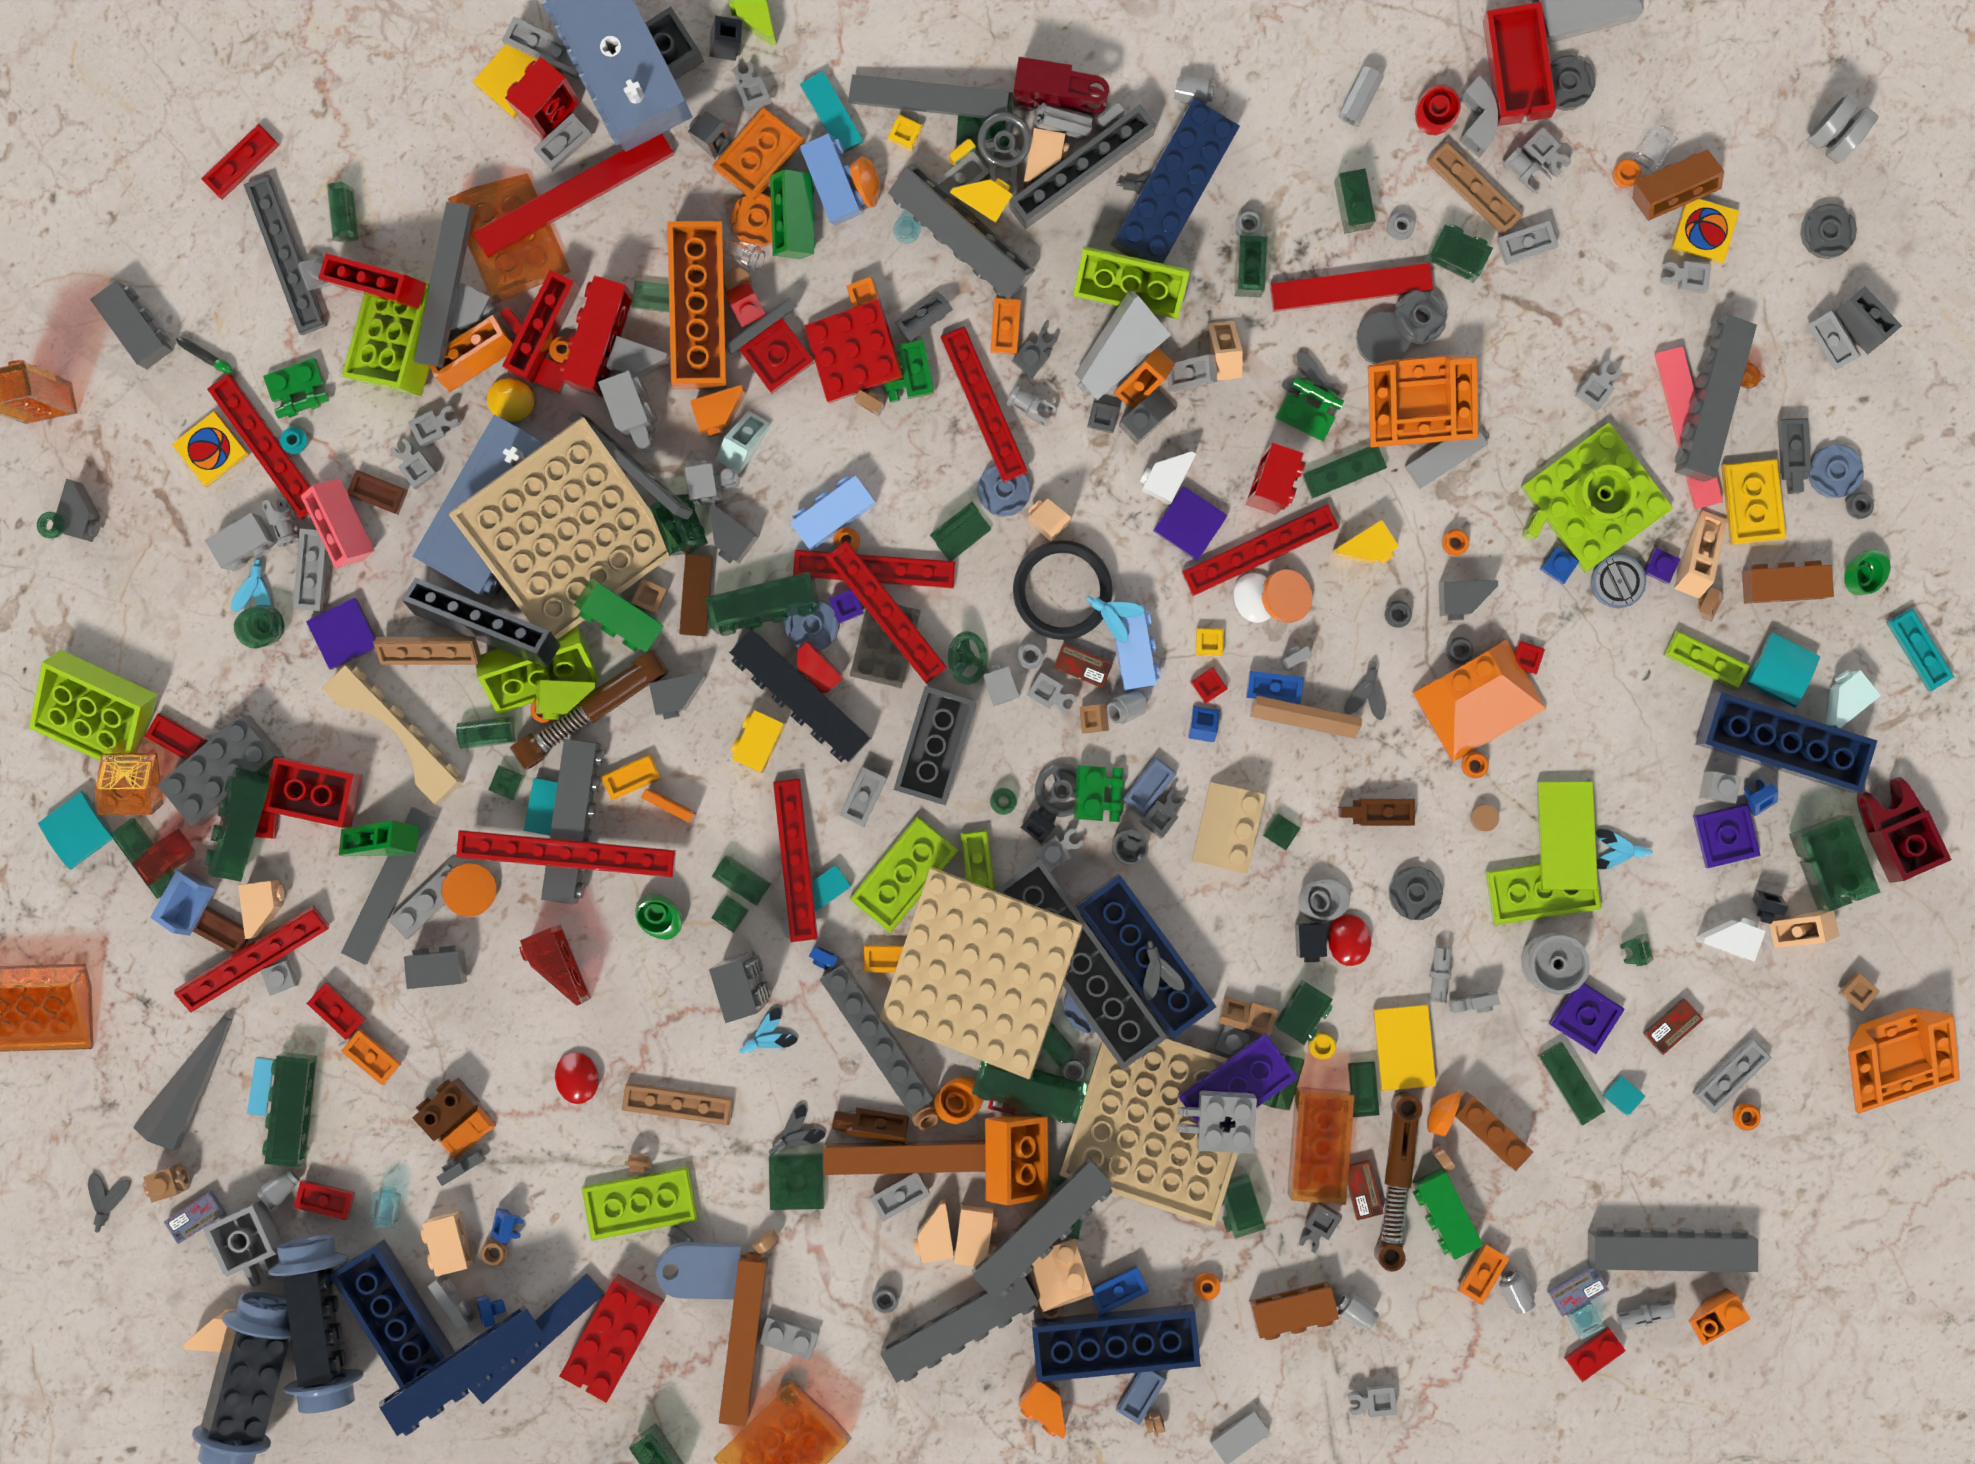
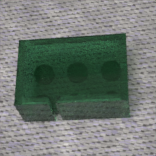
(1834, 863)

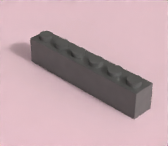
(1082, 167)
(961, 231)
(1715, 398)
(572, 815)
(877, 1038)
(1042, 1228)
(1673, 1251)
(955, 1328)

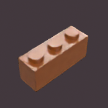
(1677, 184)
(1787, 582)
(1492, 1132)
(1294, 1310)

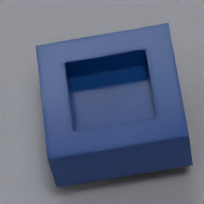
(1559, 565)
(823, 958)

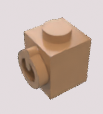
(166, 1182)

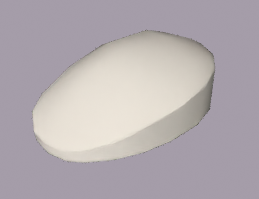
(1249, 597)

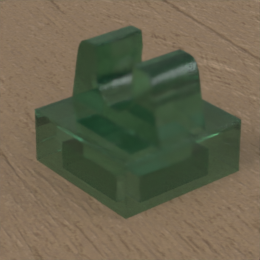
(506, 782)
(730, 913)
(1641, 950)

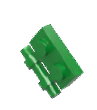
(915, 371)
(294, 381)
(1305, 416)
(1091, 790)

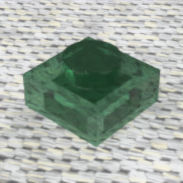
(1281, 831)

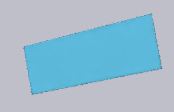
(260, 1087)

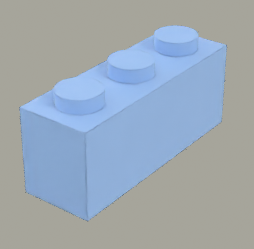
(832, 512)
(1136, 654)

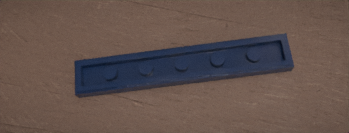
(552, 1324)

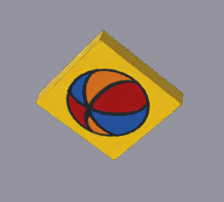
(1705, 230)
(210, 449)

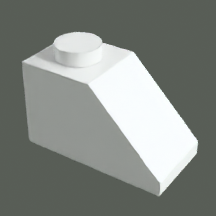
(1166, 477)
(1735, 938)

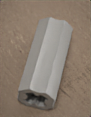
(1361, 96)
(1063, 121)

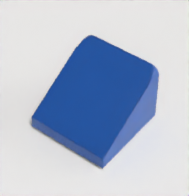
(1204, 724)

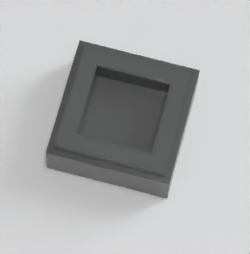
(1103, 417)

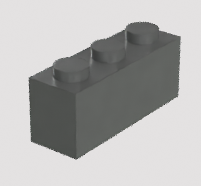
(132, 324)

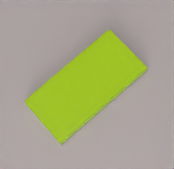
(1567, 836)
(902, 873)
(1518, 896)
(639, 1203)

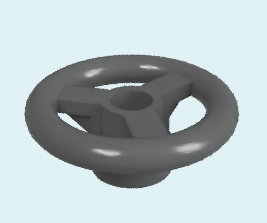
(1018, 156)
(1056, 770)

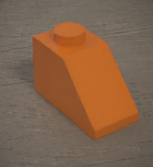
(1144, 378)
(717, 410)

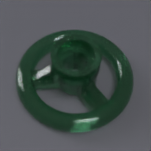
(962, 657)

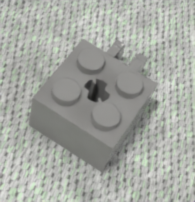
(628, 408)
(1212, 1109)
(236, 1254)

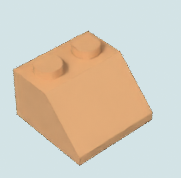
(1061, 1277)

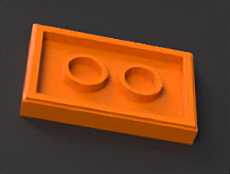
(758, 153)

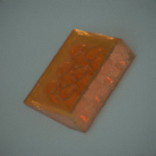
(523, 263)
(45, 1008)
(787, 1432)

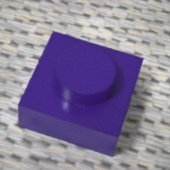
(1661, 565)
(846, 606)

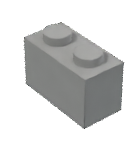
(240, 542)

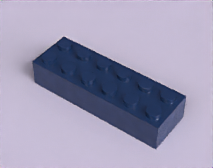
(1175, 183)
(1786, 742)
(1125, 932)
(391, 1313)
(1116, 1343)
(460, 1371)

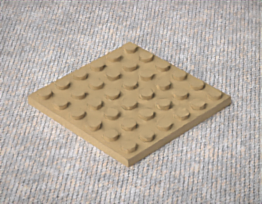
(558, 525)
(981, 972)
(1133, 1136)

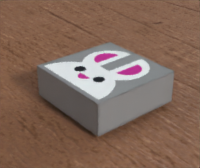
(1110, 117)

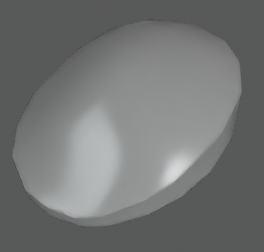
(1323, 900)

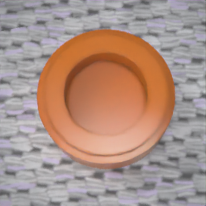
(1626, 173)

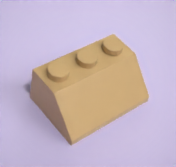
(1228, 827)

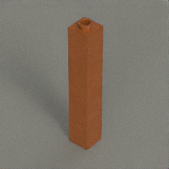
(904, 1158)
(743, 1339)

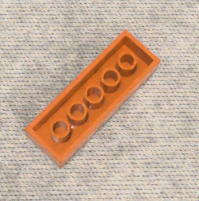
(697, 305)

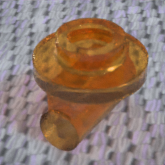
(1752, 376)

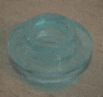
(904, 222)

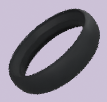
(1031, 560)

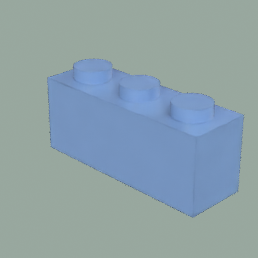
(832, 178)

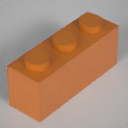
(473, 353)

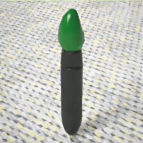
(218, 364)

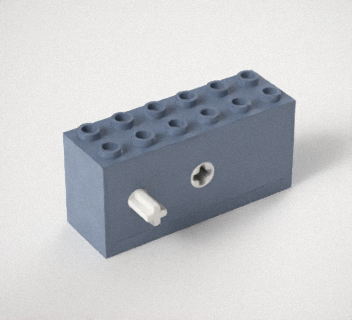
(619, 67)
(443, 543)

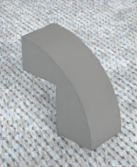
(1482, 102)

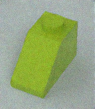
(754, 17)
(559, 697)

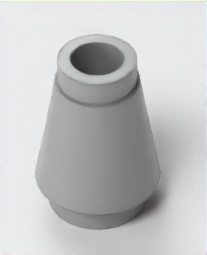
(277, 1189)

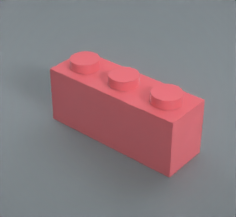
(337, 523)

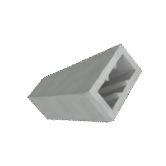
(1578, 17)
(1121, 346)

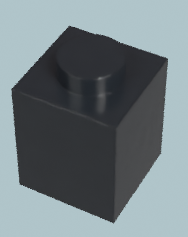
(725, 38)
(1311, 941)

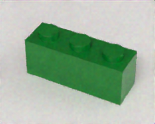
(792, 214)
(618, 616)
(1446, 1214)

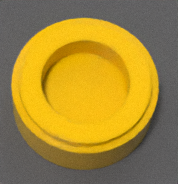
(1322, 1046)

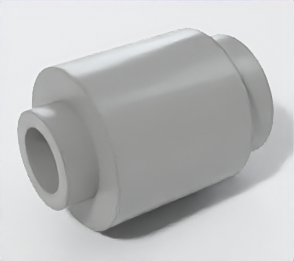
(1193, 87)
(1127, 707)
(1517, 1291)
(1357, 1311)

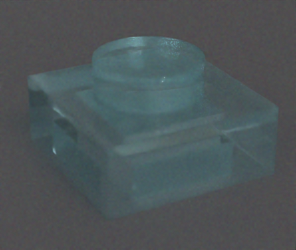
(1585, 1320)

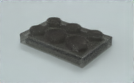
(877, 656)

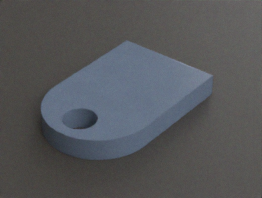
(702, 1270)

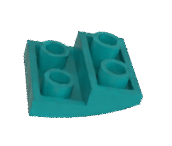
(1783, 670)
(76, 830)

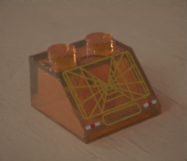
(128, 784)

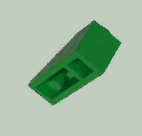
(379, 839)

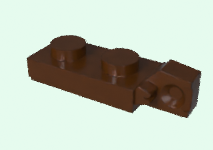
(1380, 812)
(872, 1125)

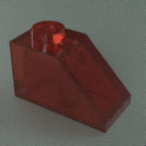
(163, 857)

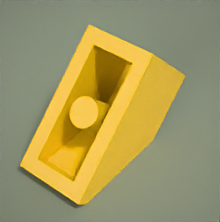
(985, 196)
(1370, 545)

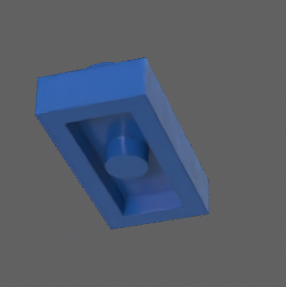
(1275, 686)
(1118, 1290)

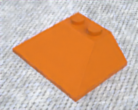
(1423, 400)
(1479, 700)
(1902, 1056)

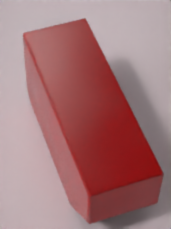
(817, 667)

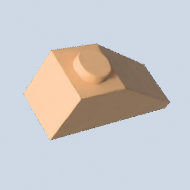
(1701, 555)

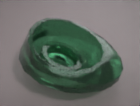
(259, 626)

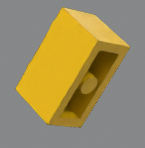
(757, 741)

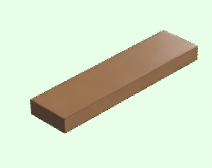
(1474, 188)
(427, 650)
(1306, 717)
(677, 1103)

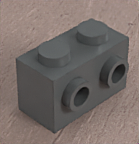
(1867, 320)
(435, 968)

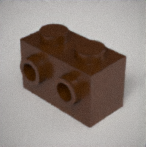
(445, 1109)

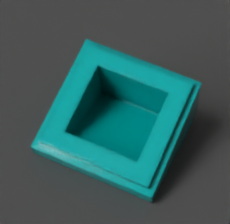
(1624, 1096)

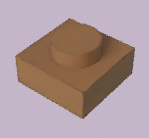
(870, 402)
(649, 596)
(1709, 604)
(1094, 718)
(1859, 991)
(1234, 1013)
(1261, 1018)

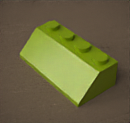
(1111, 276)
(513, 680)

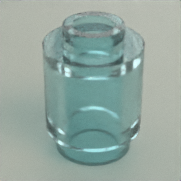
(385, 1207)

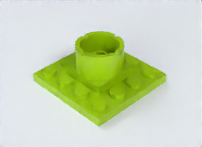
(1579, 515)

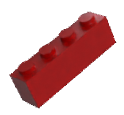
(372, 281)
(541, 326)

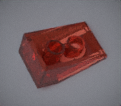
(553, 959)

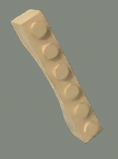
(431, 772)

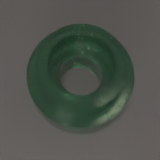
(58, 525)
(1003, 792)

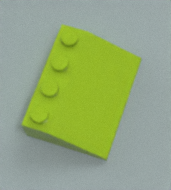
(386, 346)
(90, 707)

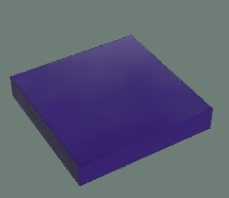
(1190, 523)
(342, 633)
(1726, 835)
(1587, 1017)

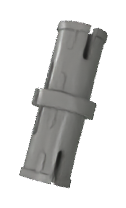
(1440, 975)
(1645, 1315)

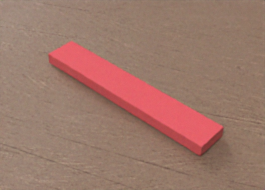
(1678, 394)

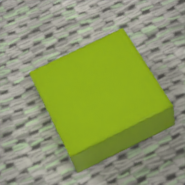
(1535, 524)

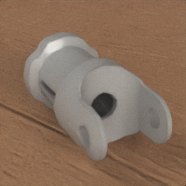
(1524, 167)
(1030, 404)
(280, 522)

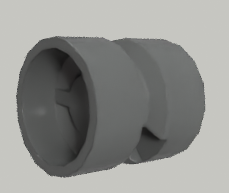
(1130, 847)

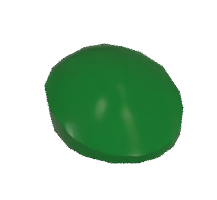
(1867, 572)
(658, 916)

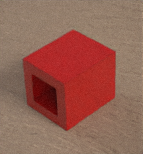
(744, 303)

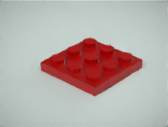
(853, 351)

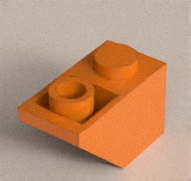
(1718, 1316)
(1044, 1403)

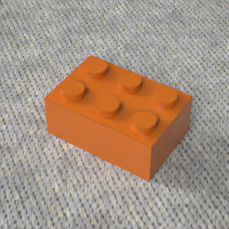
(1016, 1158)

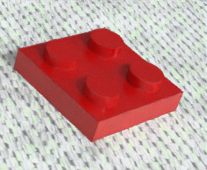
(776, 355)

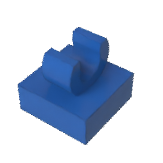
(1762, 799)
(503, 1226)
(488, 1309)

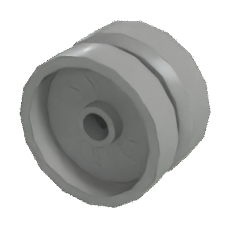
(1843, 129)
(1557, 979)

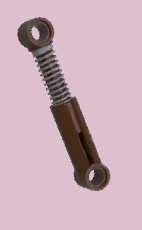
(644, 670)
(1398, 1178)

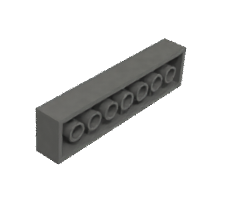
(1092, 976)

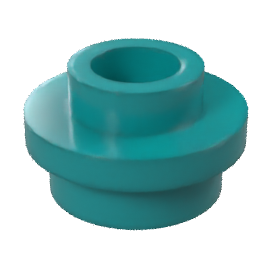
(299, 446)

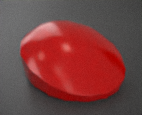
(1437, 109)
(1349, 940)
(576, 1078)

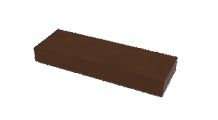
(695, 589)

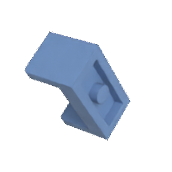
(183, 903)

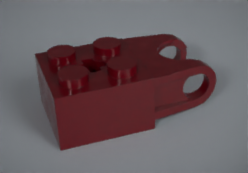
(1057, 85)
(1899, 826)

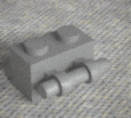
(706, 483)

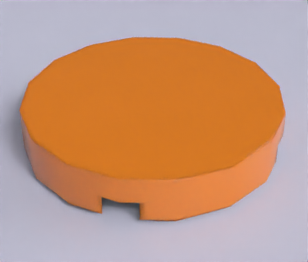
(752, 220)
(1287, 596)
(468, 889)

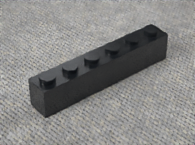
(481, 621)
(800, 696)

